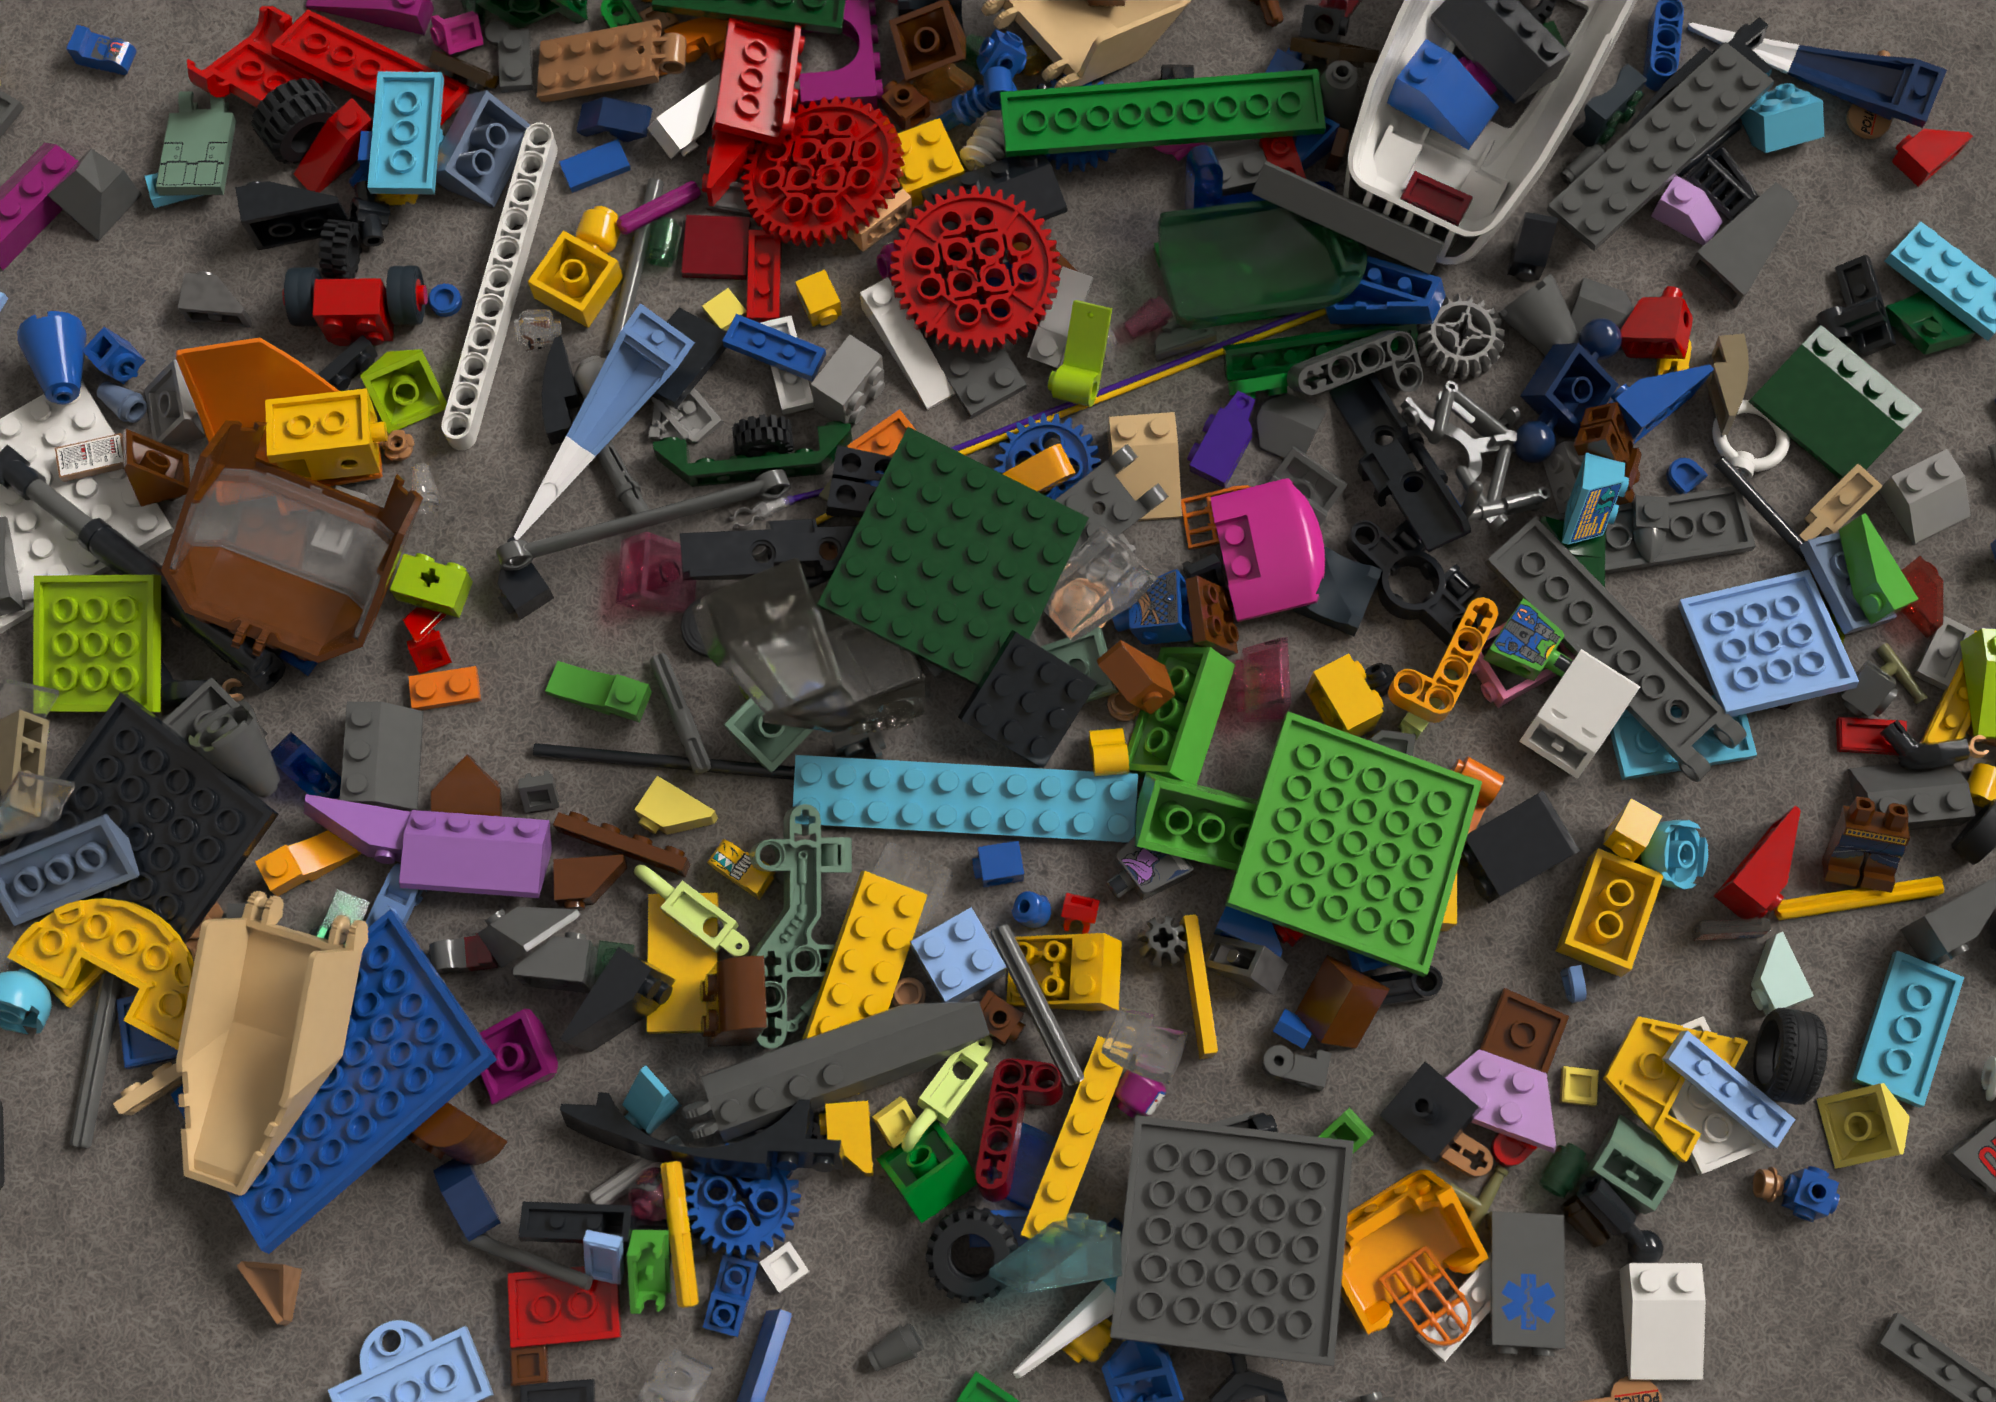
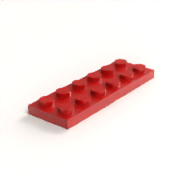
(352, 59)

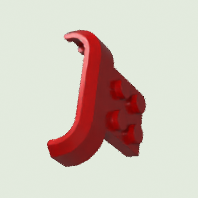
(250, 67)

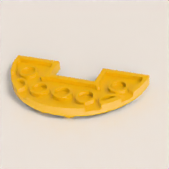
(124, 942)

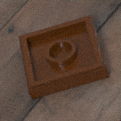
(1524, 1031)

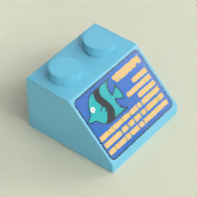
(1594, 498)

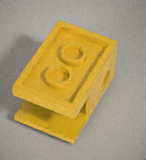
(325, 434)

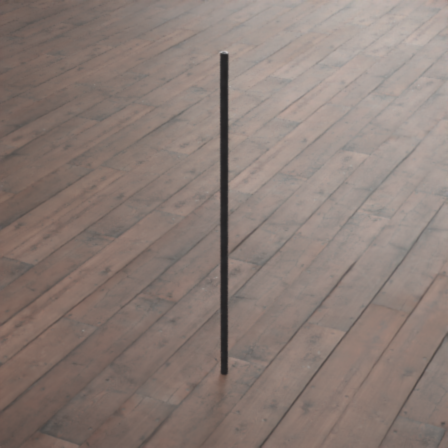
(660, 761)

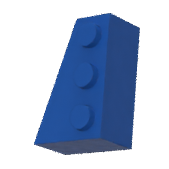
(1390, 296)

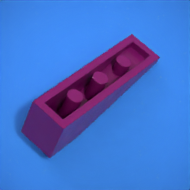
(397, 14)

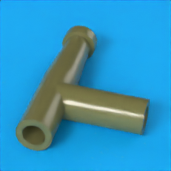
(1895, 667)
(1481, 1205)

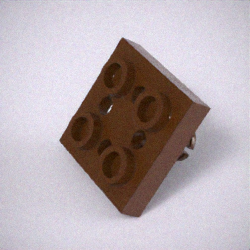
(1212, 616)

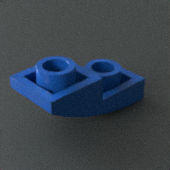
(731, 1295)

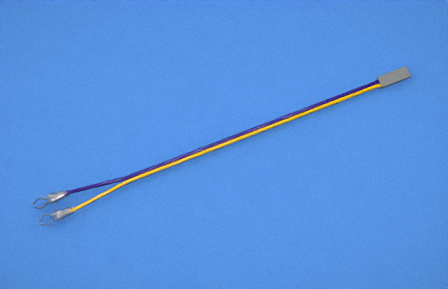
(768, 508)

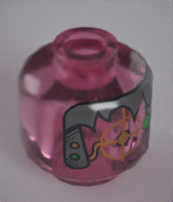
(647, 1195)

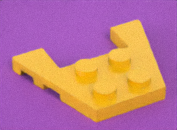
(1652, 1085)

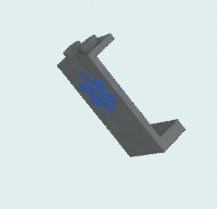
(1527, 1282)

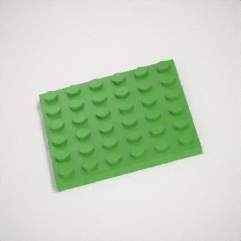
(1354, 844)

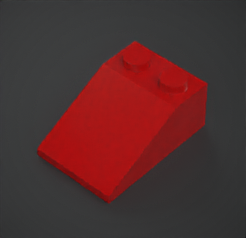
(1764, 872)

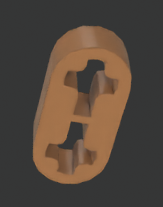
(1461, 1163)

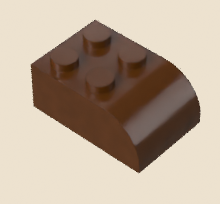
(734, 1002)
(458, 1136)

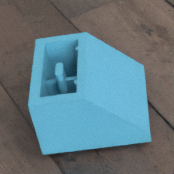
(1784, 118)

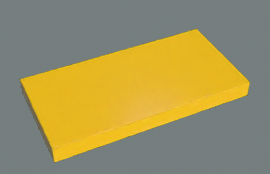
(685, 960)

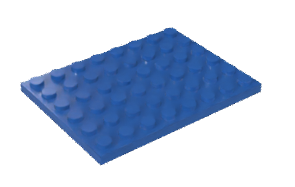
(399, 1065)

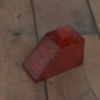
(1928, 586)

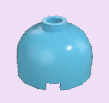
(1677, 853)
(19, 994)

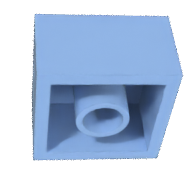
(958, 957)

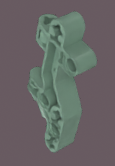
(791, 931)

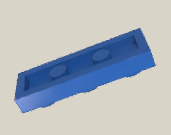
(774, 347)

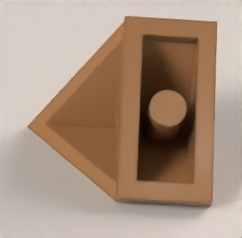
(275, 1287)

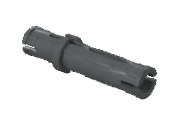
(626, 489)

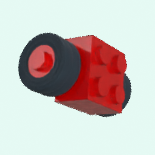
(355, 306)

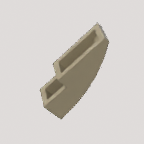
(1728, 379)

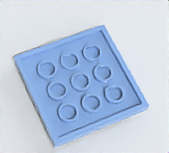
(1767, 643)

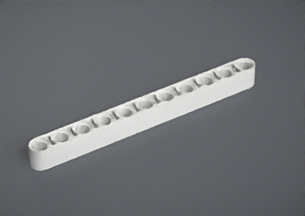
(500, 299)

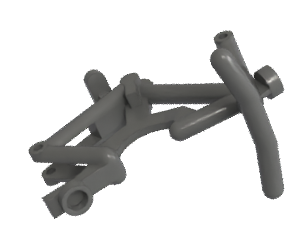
(1496, 440)

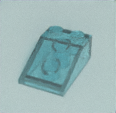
(1063, 1256)

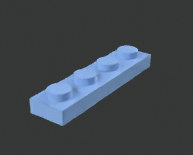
(1728, 1089)

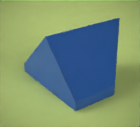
(1315, 146)

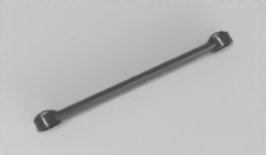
(520, 553)

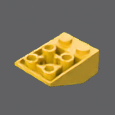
(1072, 970)

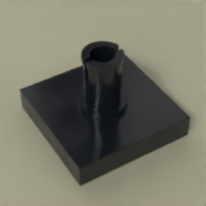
(1430, 1112)

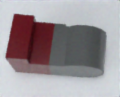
(461, 955)

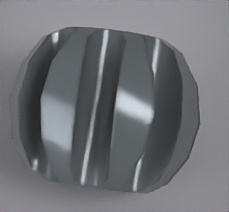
(1154, 947)

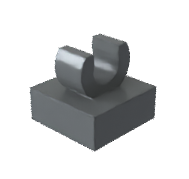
(538, 792)

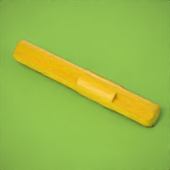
(679, 1234)

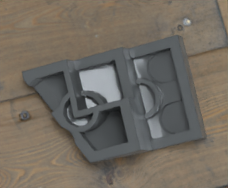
(1312, 480)

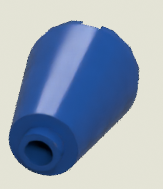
(55, 353)

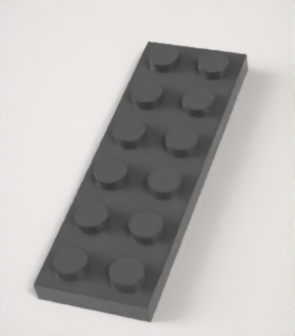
(1699, 528)

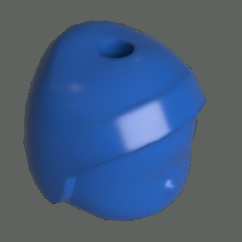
(1032, 910)

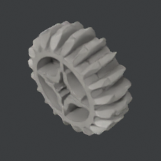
(1486, 339)

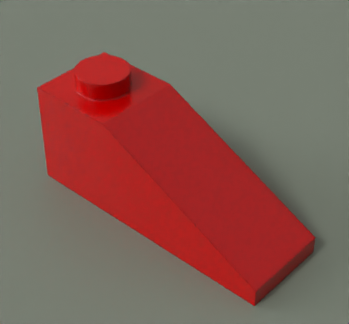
(334, 147)

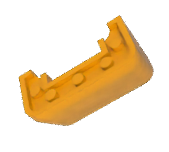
(1391, 1229)

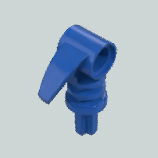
(979, 100)

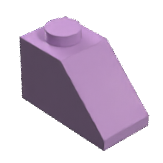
(1688, 211)

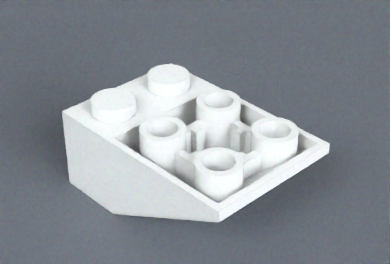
(1579, 714)

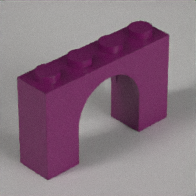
(858, 77)

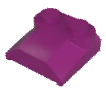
(521, 1055)

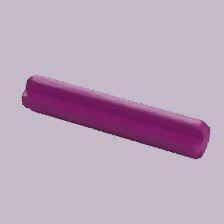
(658, 207)

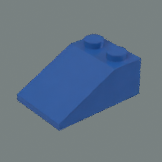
(1442, 95)
(1657, 397)

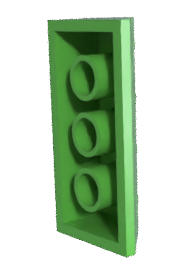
(1179, 733)
(1192, 821)

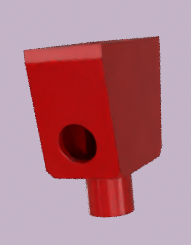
(1658, 327)

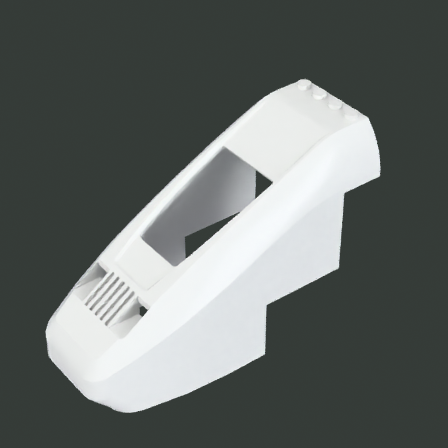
(1500, 162)

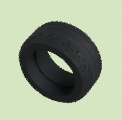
(1790, 1055)

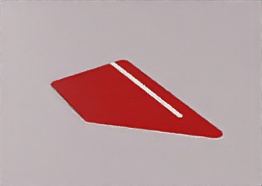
(422, 621)

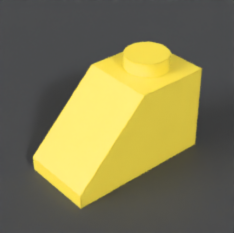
(672, 809)

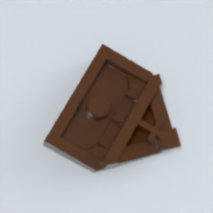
(467, 791)

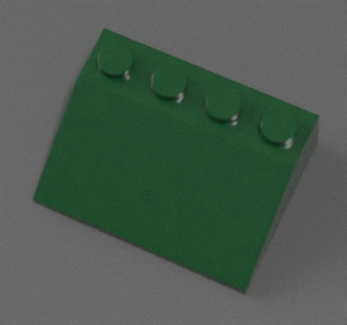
(1835, 404)

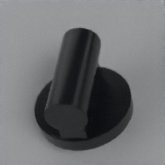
(1380, 677)

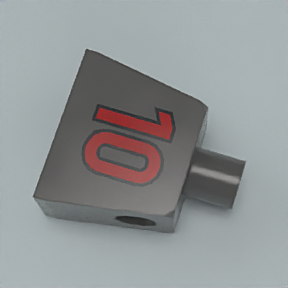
(1976, 1158)

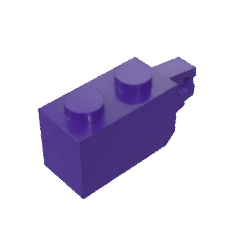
(1224, 441)

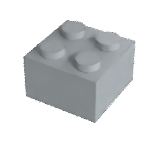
(848, 382)

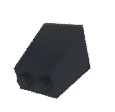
(1516, 847)

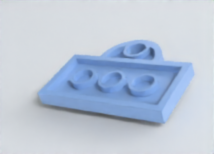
(417, 1369)

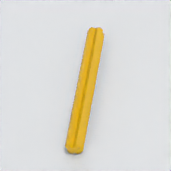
(1858, 898)

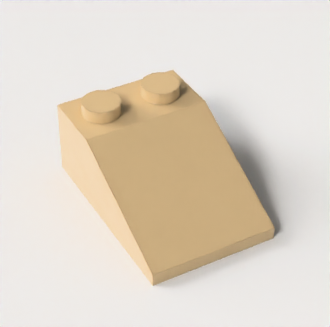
(1156, 445)

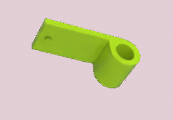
(1084, 354)

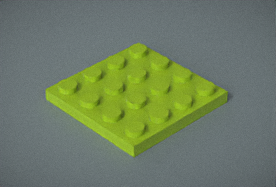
(98, 640)

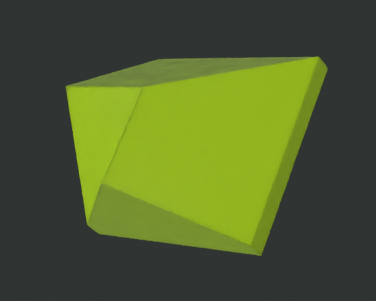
(403, 388)

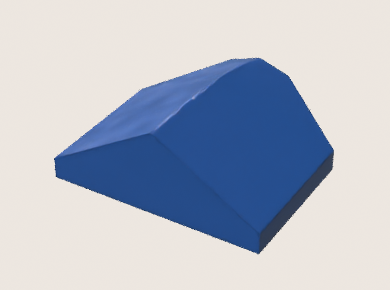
(1141, 1374)

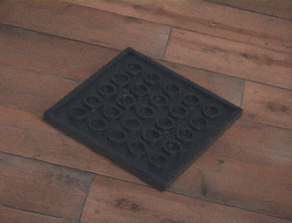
(176, 808)

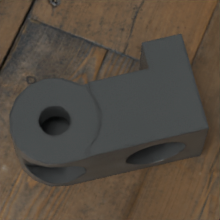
(1296, 1069)

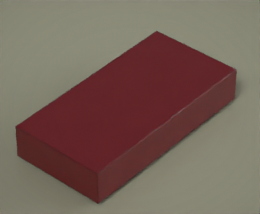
(1437, 198)

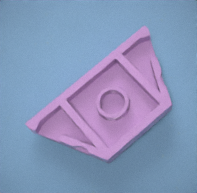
(1510, 1097)

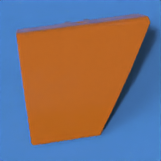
(236, 379)

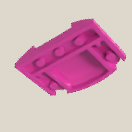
(1269, 548)

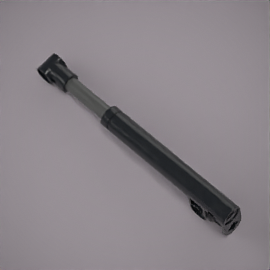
(128, 559)

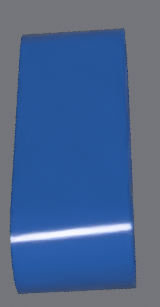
(1666, 32)

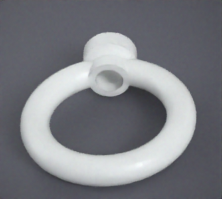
(1745, 461)

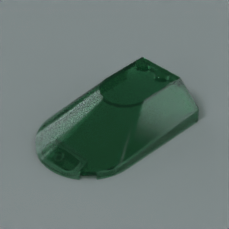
(1252, 263)

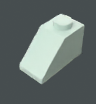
(1778, 977)

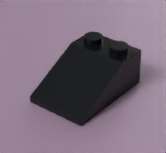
(284, 214)
(619, 999)

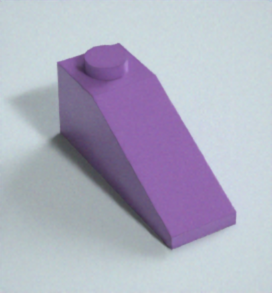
(367, 828)

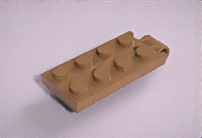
(607, 60)

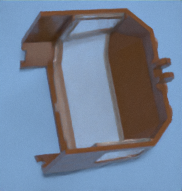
(283, 551)

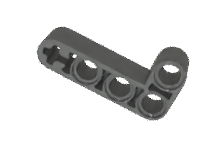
(1352, 367)

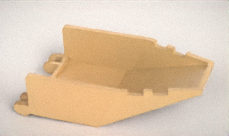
(1088, 39)
(259, 1035)

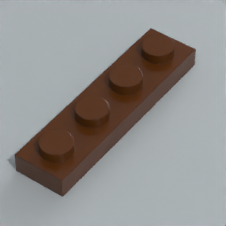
(609, 838)

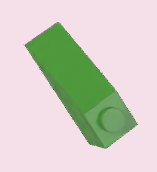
(1873, 572)

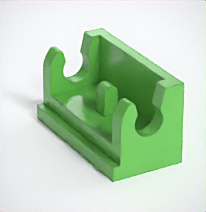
(648, 1268)

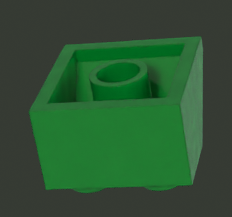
(930, 1173)

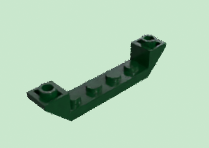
(739, 468)

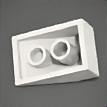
(1663, 1320)

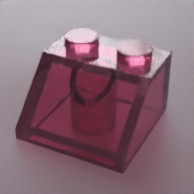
(652, 575)
(1264, 681)

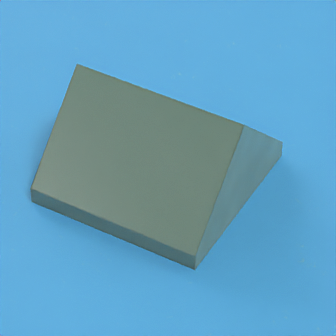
(763, 741)

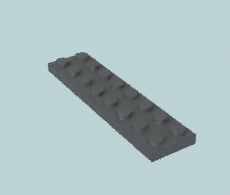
(1660, 146)

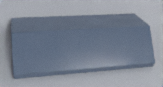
(65, 869)

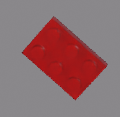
(560, 1313)

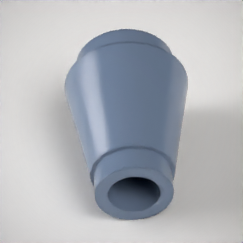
(122, 402)

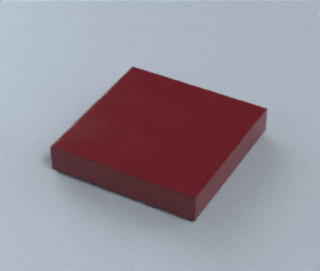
(716, 247)

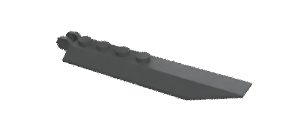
(834, 1065)

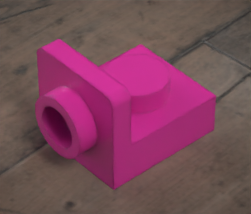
(456, 32)

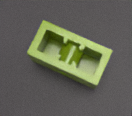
(445, 596)

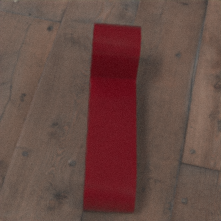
(1009, 1128)

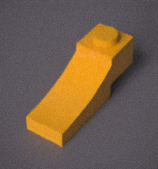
(304, 861)

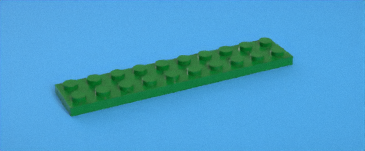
(1162, 112)

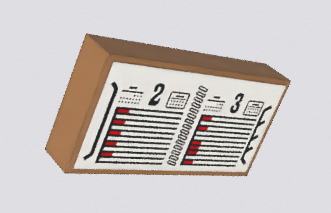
(90, 457)

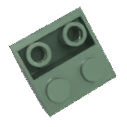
(1634, 1165)

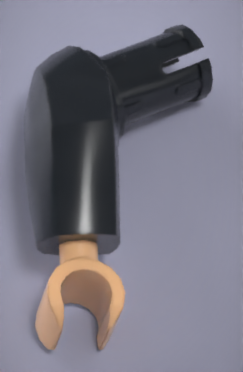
(176, 692)
(1929, 755)

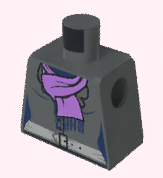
(1147, 871)

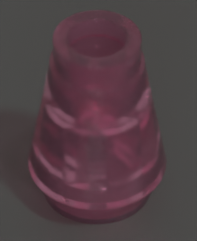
(1148, 317)

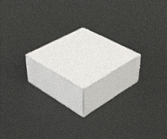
(784, 1267)

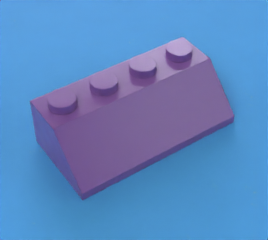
(475, 854)

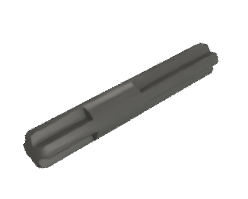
(680, 714)

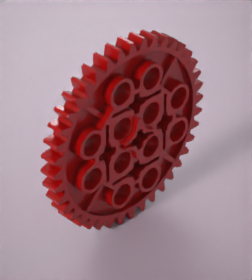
(825, 173)
(1008, 226)

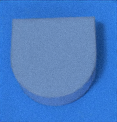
(1574, 983)

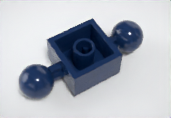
(1565, 387)

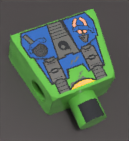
(1528, 644)

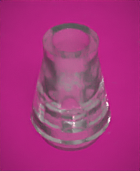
(424, 484)

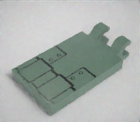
(196, 148)

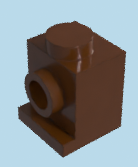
(906, 112)
(1011, 1028)

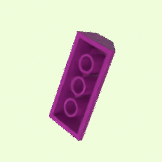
(24, 199)

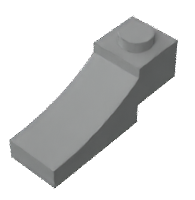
(1052, 333)

